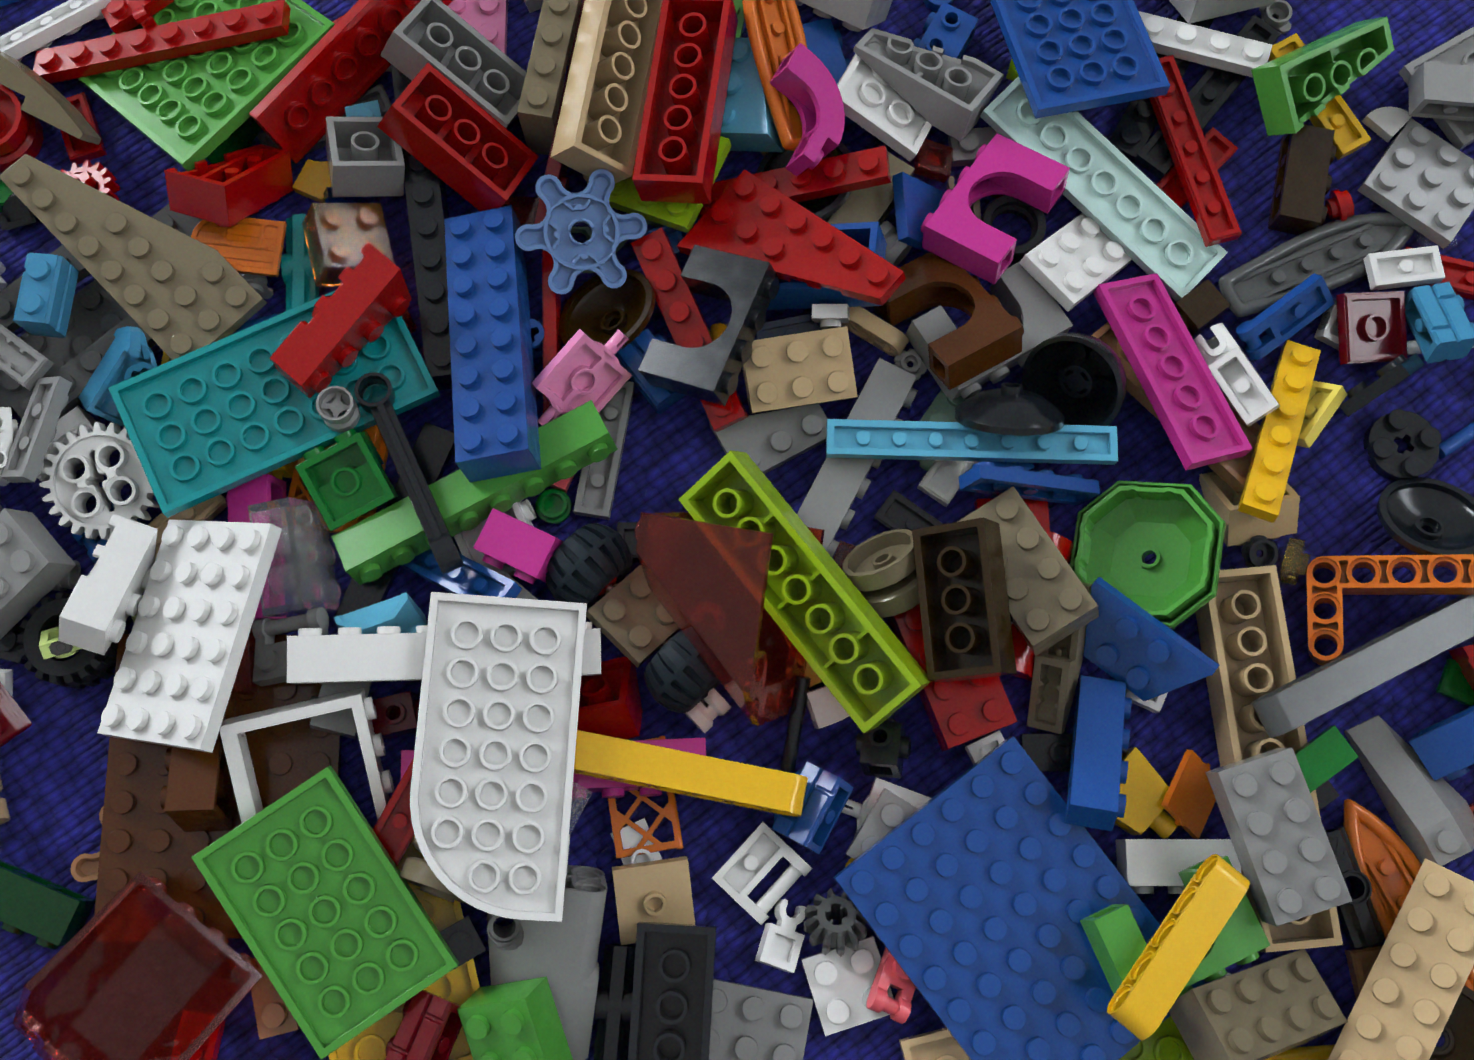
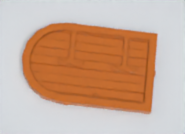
(249, 246)

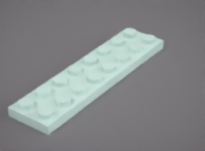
(1111, 191)

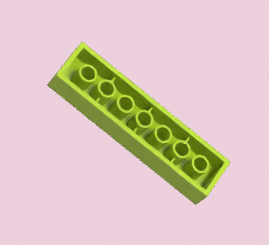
(812, 595)

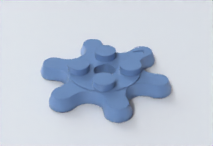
(588, 207)

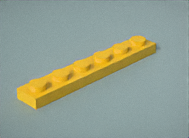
(1279, 432)

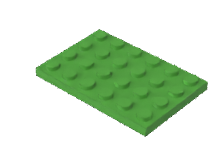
(325, 911)

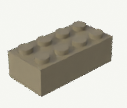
(1042, 588)
(1257, 1011)

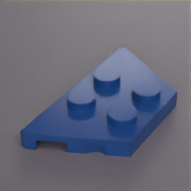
(1139, 647)

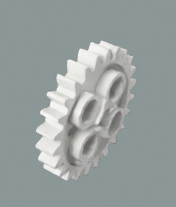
(72, 493)

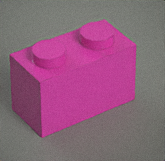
(516, 544)

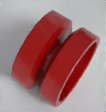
(19, 130)

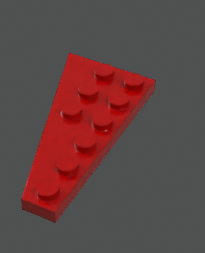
(799, 245)

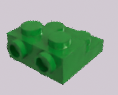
(346, 478)

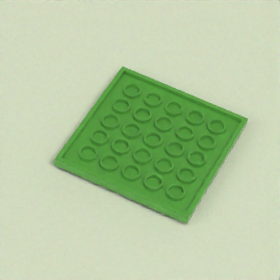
(203, 97)

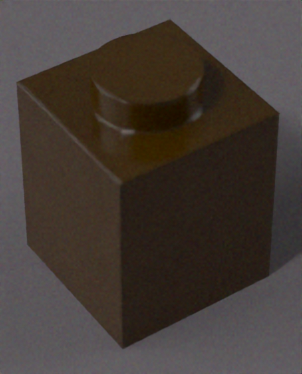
(1201, 307)

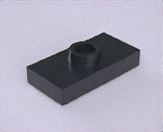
(1048, 751)

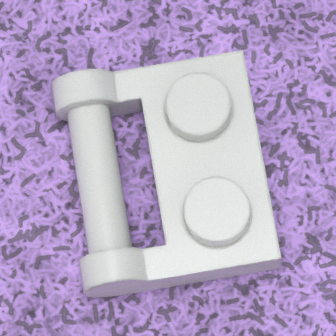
(752, 864)

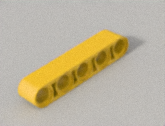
(1178, 947)

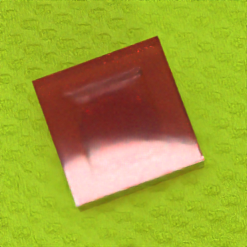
(934, 161)

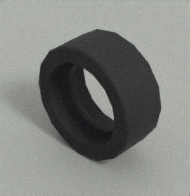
(1034, 217)

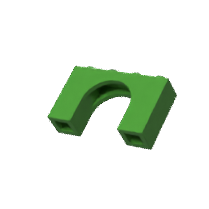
(1120, 942)

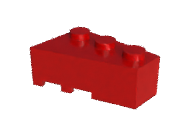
(233, 187)

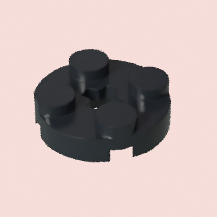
(1418, 434)

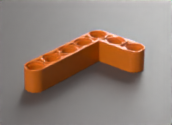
(1382, 584)

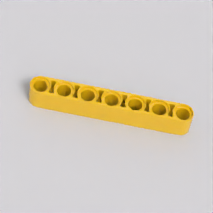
(689, 774)

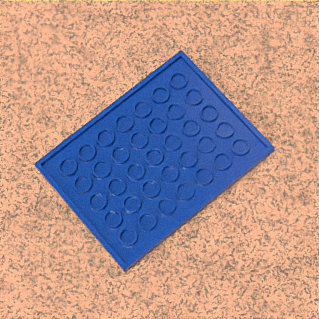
(987, 910)

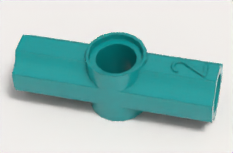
(296, 265)

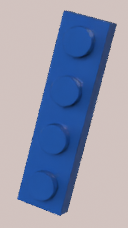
(1038, 485)
(468, 579)

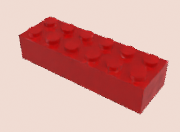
(685, 101)

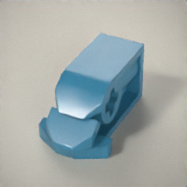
(125, 354)

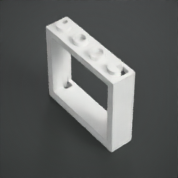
(239, 758)

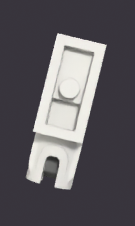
(1236, 375)

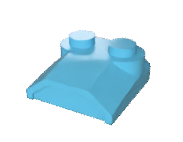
(391, 612)

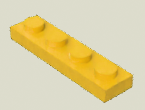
(1337, 115)

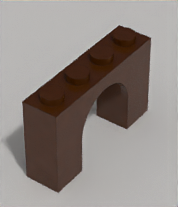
(971, 349)

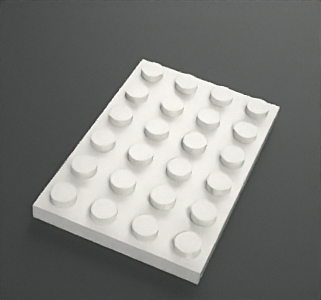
(190, 633)

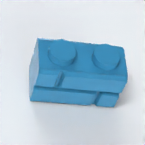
(46, 295)
(1439, 322)

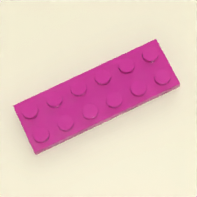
(1172, 371)

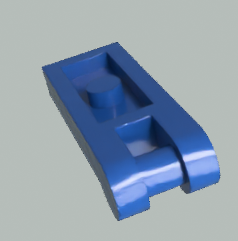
(1285, 317)

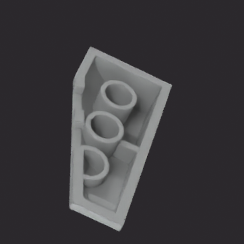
(938, 86)

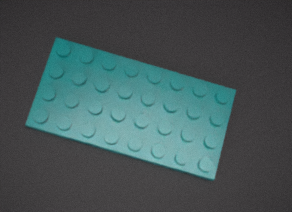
(234, 417)

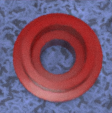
(1339, 205)

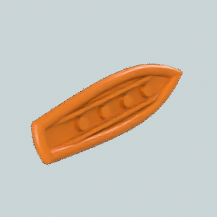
(773, 33)
(1385, 862)

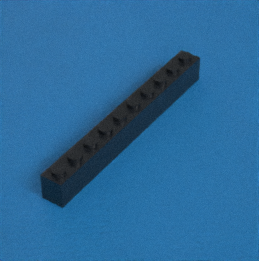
(426, 214)

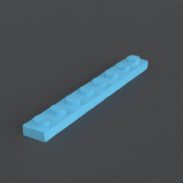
(960, 443)

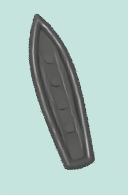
(1329, 250)

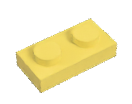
(1321, 406)

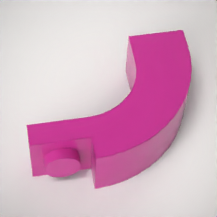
(819, 103)

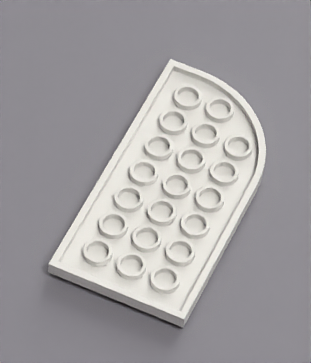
(498, 749)

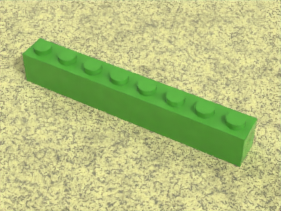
(396, 535)

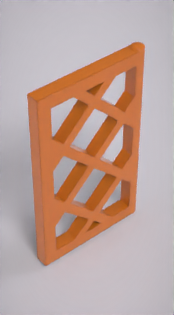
(669, 812)

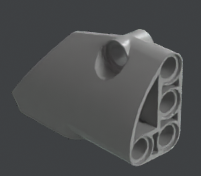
(560, 951)

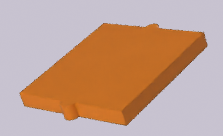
(1190, 795)

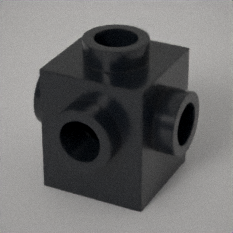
(884, 749)

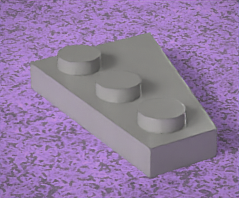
(776, 435)

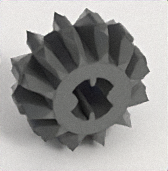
(821, 927)

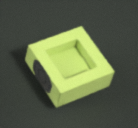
(52, 647)

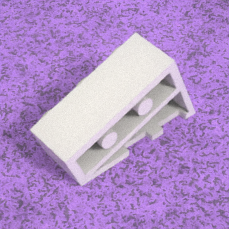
(112, 589)

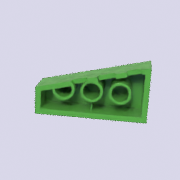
(1312, 75)

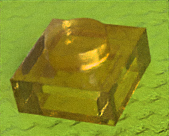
(1294, 561)

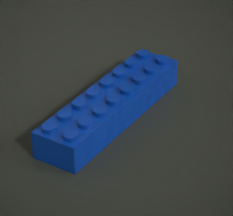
(490, 346)

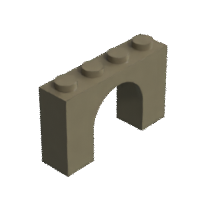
(546, 72)

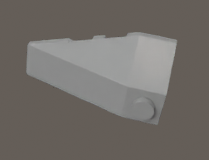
(1425, 811)

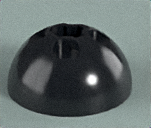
(1078, 377)

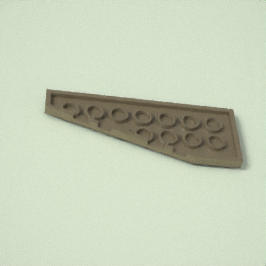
(159, 276)

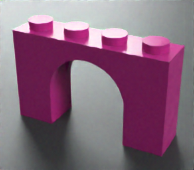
(998, 169)

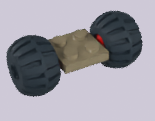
(593, 571)

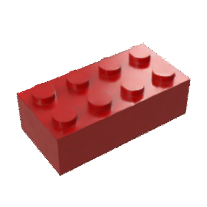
(457, 140)
(957, 708)

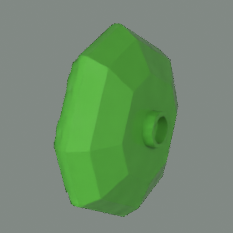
(1147, 519)

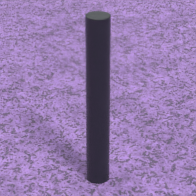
(795, 724)

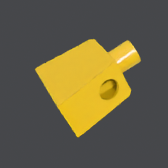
(1144, 798)

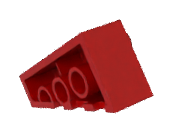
(343, 322)

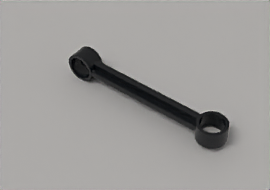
(410, 472)

